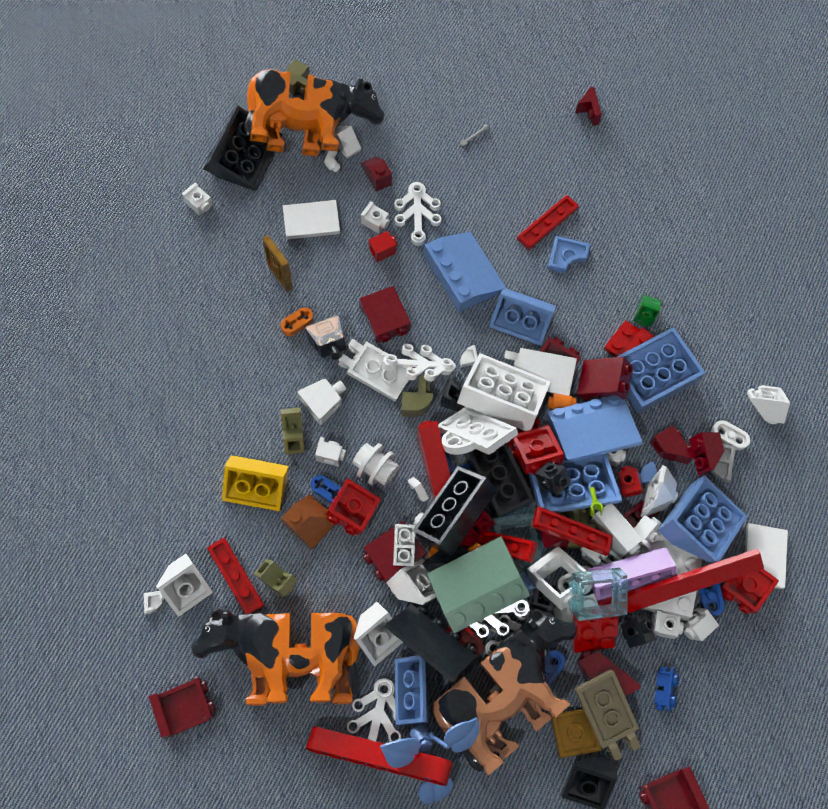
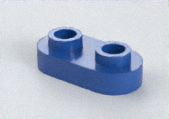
(712, 596)
(551, 671)

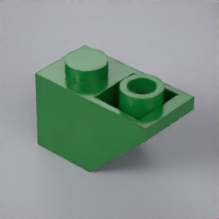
(647, 311)

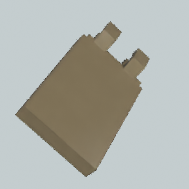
(608, 713)

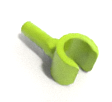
(595, 504)

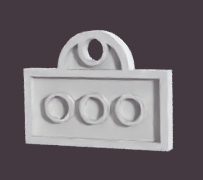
(474, 430)

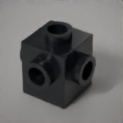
(552, 478)
(637, 631)

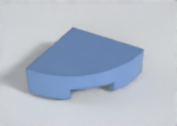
(648, 472)

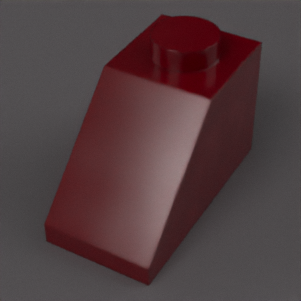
(377, 172)

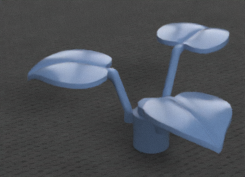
(402, 752)

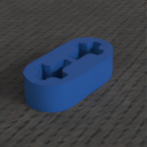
(325, 494)

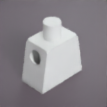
(322, 399)

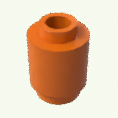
(560, 401)

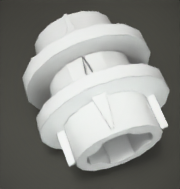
(375, 464)

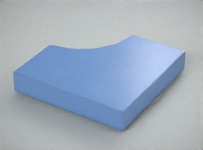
(567, 252)

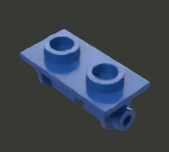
(668, 681)

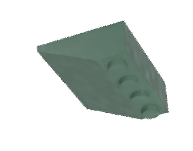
(478, 584)

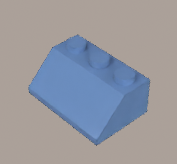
(522, 316)
(411, 691)

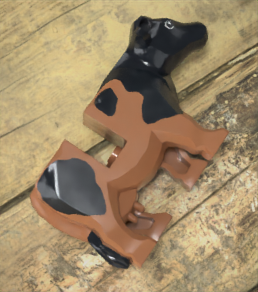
(519, 672)

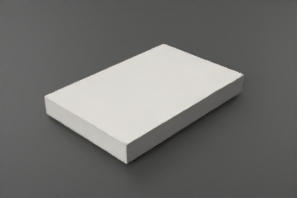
(311, 219)
(773, 549)

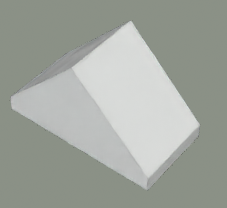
(347, 141)

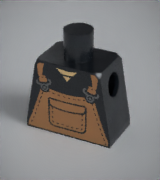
(327, 337)

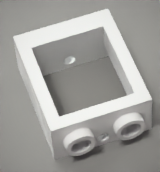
(548, 565)

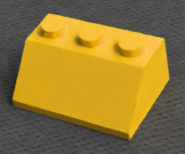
(254, 483)

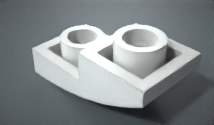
(404, 545)

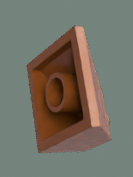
(307, 521)

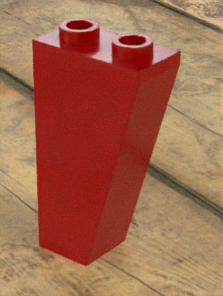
(433, 455)

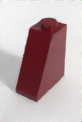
(595, 664)

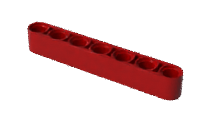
(369, 754)

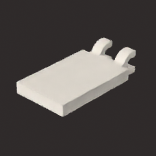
(549, 366)
(368, 369)

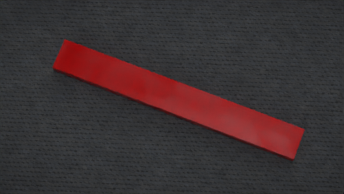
(692, 581)

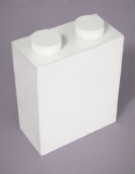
(625, 537)

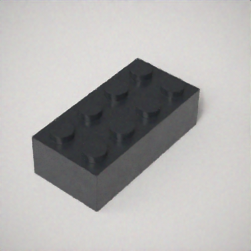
(505, 476)
(454, 510)

